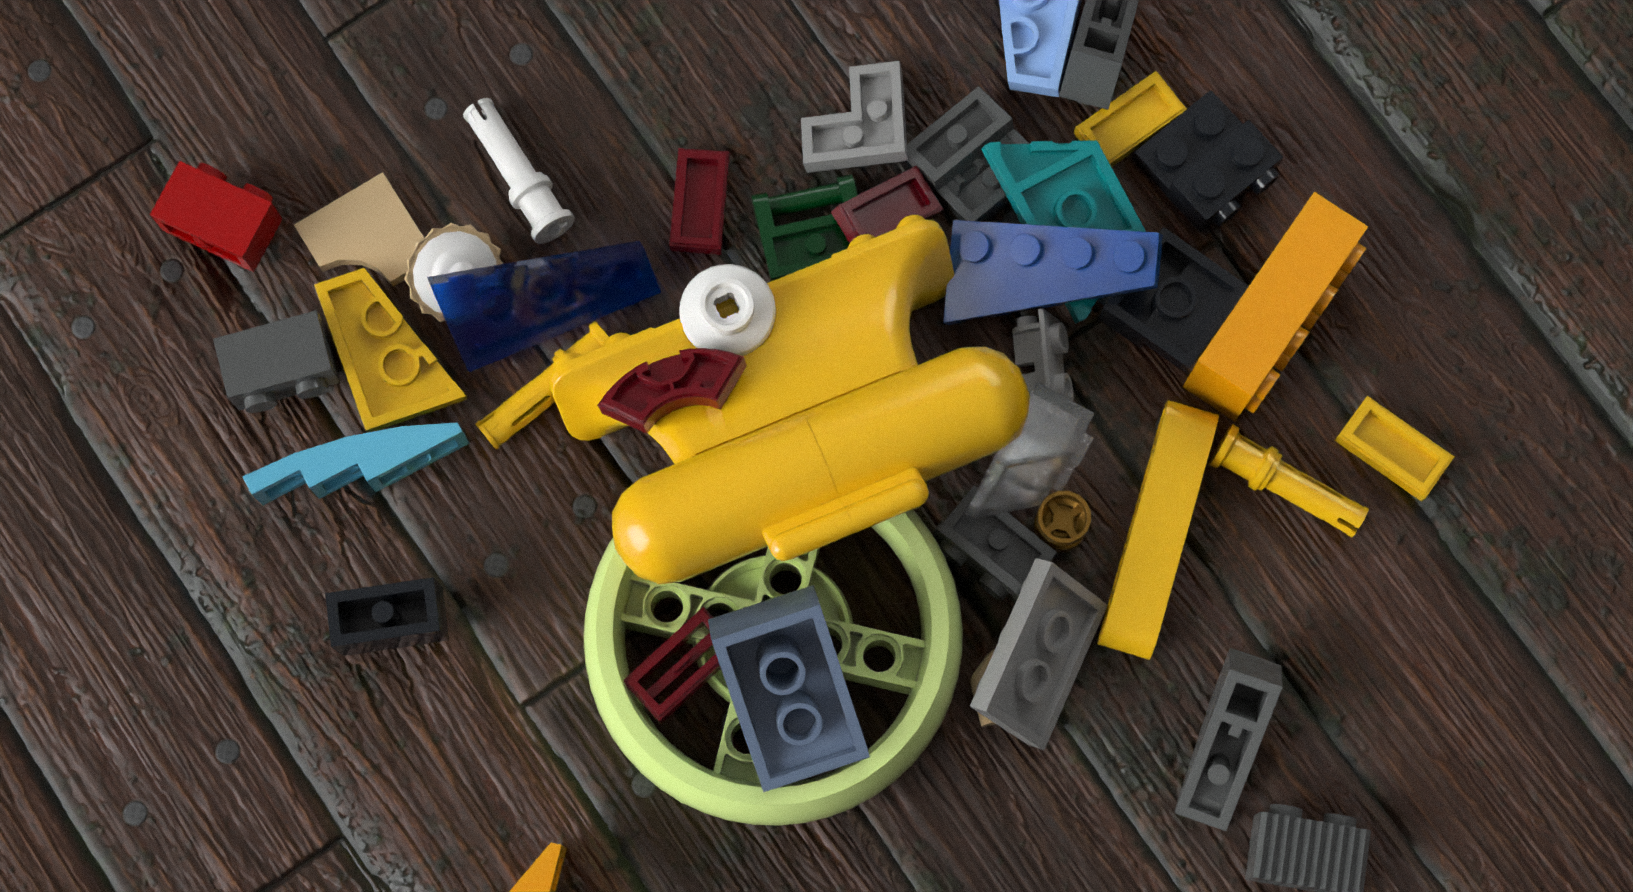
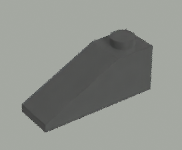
(1098, 51)
(1229, 738)

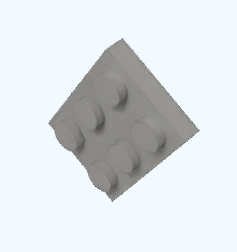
(1039, 654)

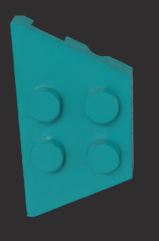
(1063, 188)

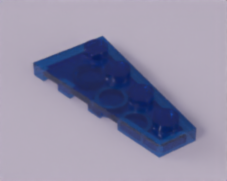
(533, 300)

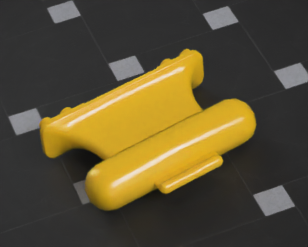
(823, 423)

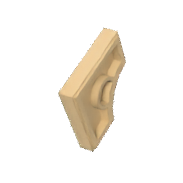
(363, 229)

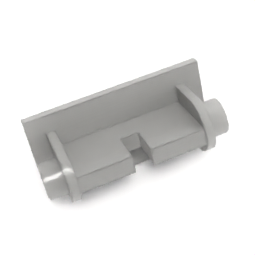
(1043, 346)

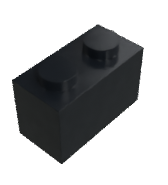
(387, 616)

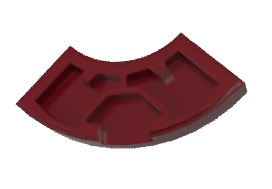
(672, 383)

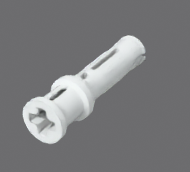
(529, 188)

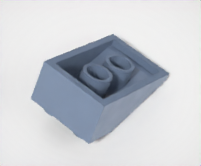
(788, 688)

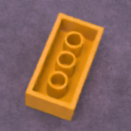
(1268, 318)

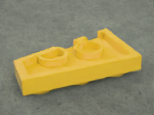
(381, 355)

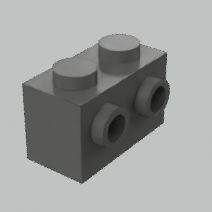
(277, 362)

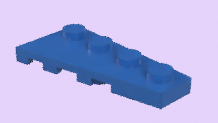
(1042, 266)

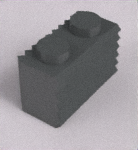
(1307, 852)

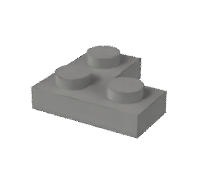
(870, 132)

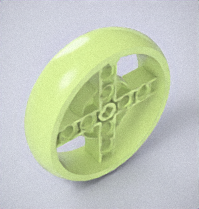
(732, 791)

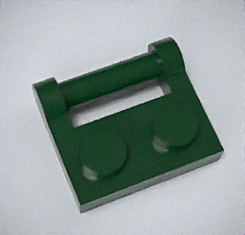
(802, 242)

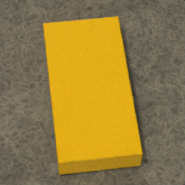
(1132, 118)
(1394, 448)

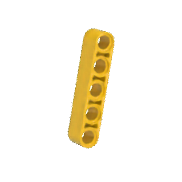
(1158, 530)

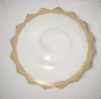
(444, 252)

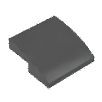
(953, 160)

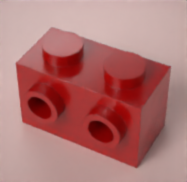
(217, 215)

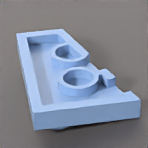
(1037, 43)

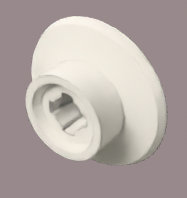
(739, 332)

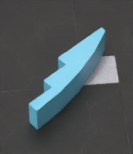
(377, 455)

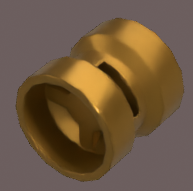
(1069, 514)

